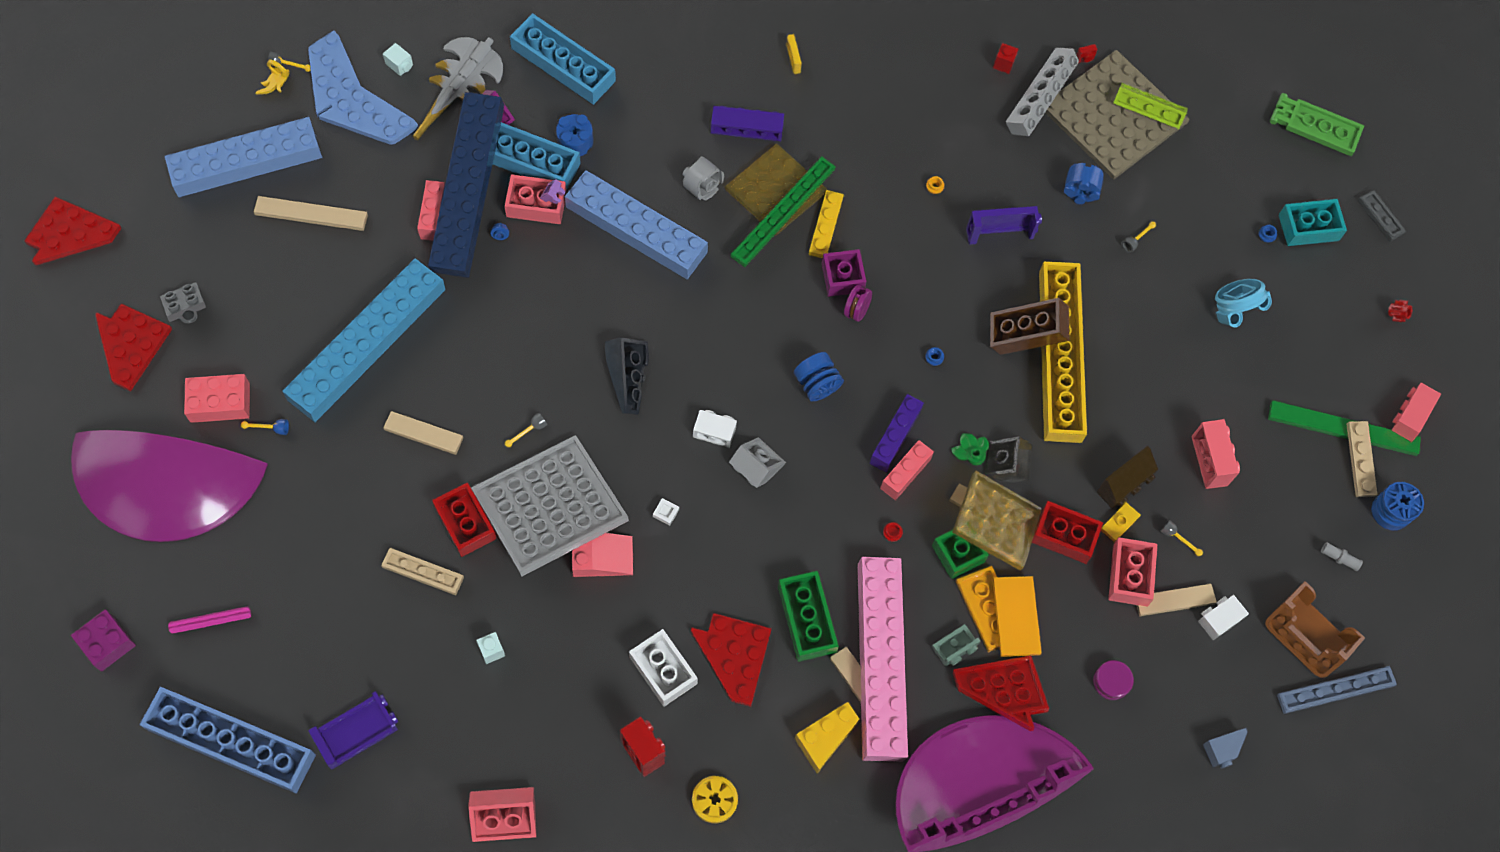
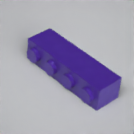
(747, 123)
(896, 433)

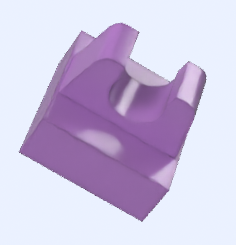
(551, 190)

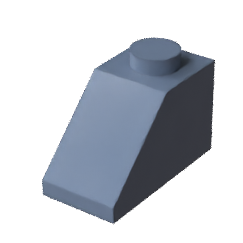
(1225, 748)

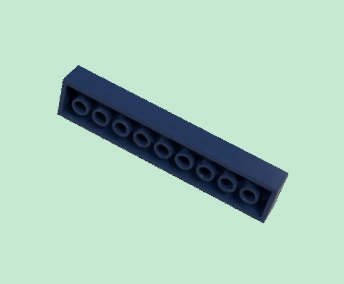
(466, 185)

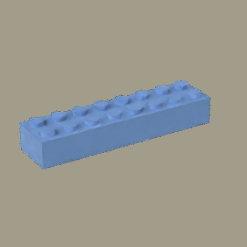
(243, 157)
(636, 224)
(228, 740)

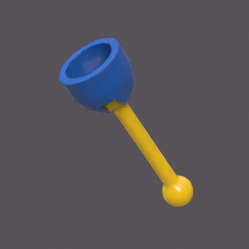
(280, 426)

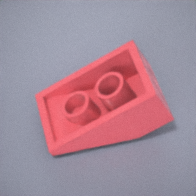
(604, 556)

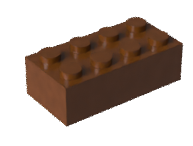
(1029, 326)

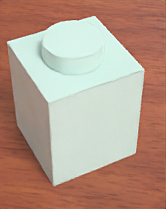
(398, 59)
(490, 648)

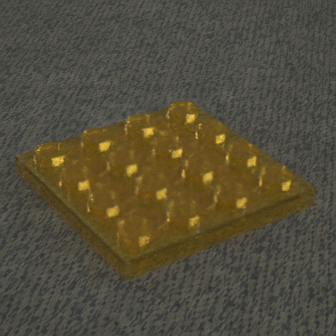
(768, 181)
(997, 520)

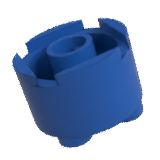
(575, 133)
(1083, 183)

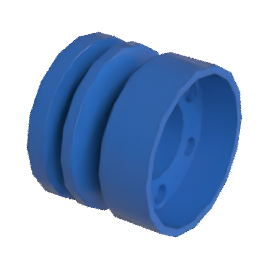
(818, 376)
(1397, 506)

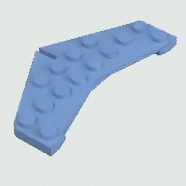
(346, 103)

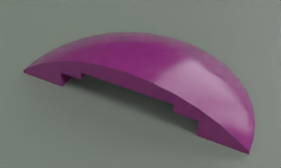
(160, 483)
(981, 779)

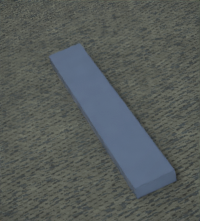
(1336, 689)

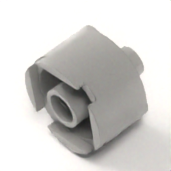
(702, 179)

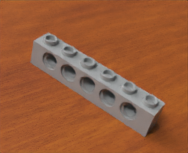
(1042, 91)

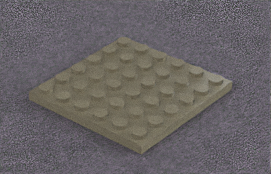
(1105, 130)

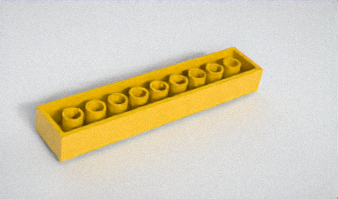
(1064, 362)

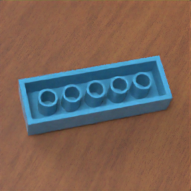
(563, 58)
(534, 156)

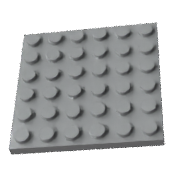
(549, 505)

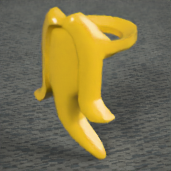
(276, 79)

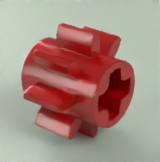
(1400, 310)

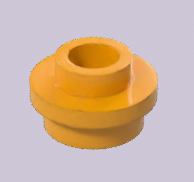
(935, 181)

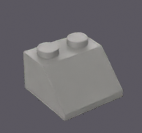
(756, 462)

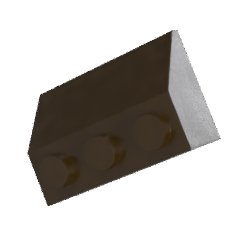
(1129, 478)

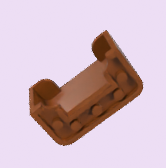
(1310, 634)

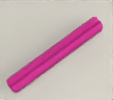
(209, 619)

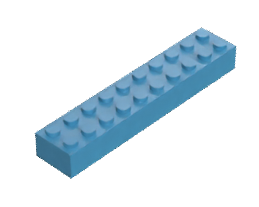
(364, 340)

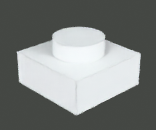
(666, 511)

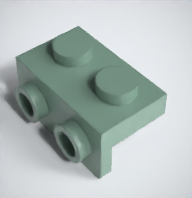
(956, 645)

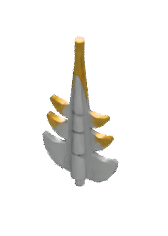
(474, 59)

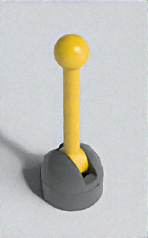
(277, 57)
(1131, 243)
(537, 422)
(1170, 529)

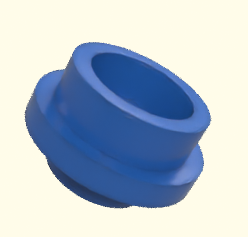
(1269, 229)
(500, 231)
(937, 352)

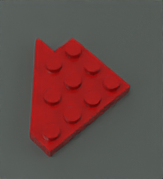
(67, 231)
(130, 343)
(735, 654)
(1005, 687)

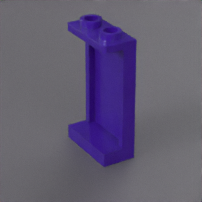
(1003, 221)
(354, 730)

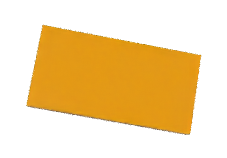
(979, 598)
(1016, 616)

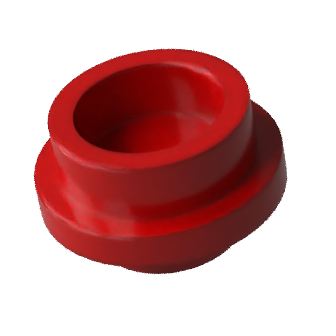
(892, 531)

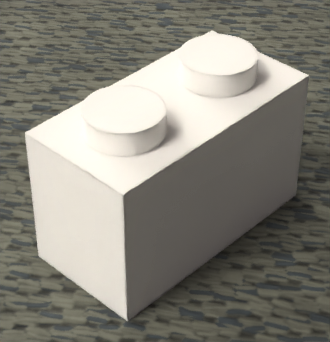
(714, 428)
(1223, 617)

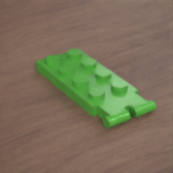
(1317, 124)

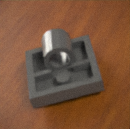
(182, 300)

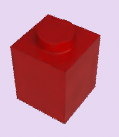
(1005, 58)

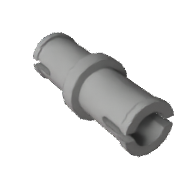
(1341, 556)

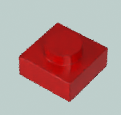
(1086, 53)

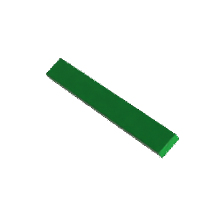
(782, 211)
(1337, 427)

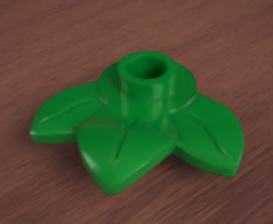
(970, 447)

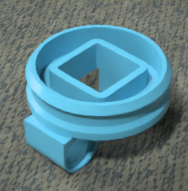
(1241, 297)

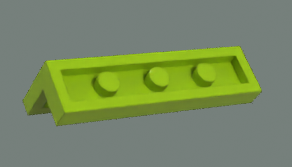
(1150, 105)

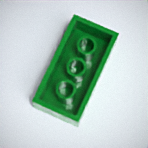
(807, 616)

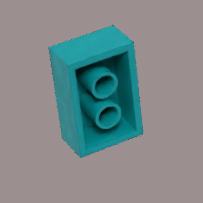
(1312, 222)

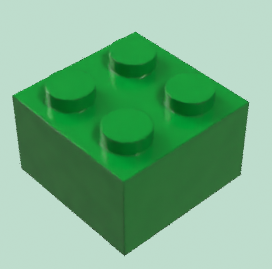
(958, 554)

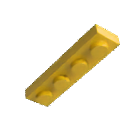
(826, 224)

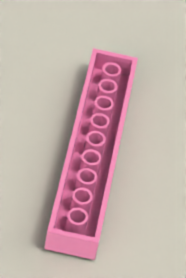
(882, 660)

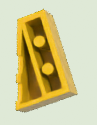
(826, 735)

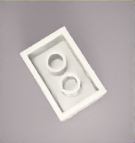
(663, 667)

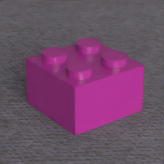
(843, 272)
(103, 640)

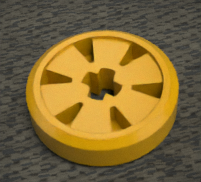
(726, 793)

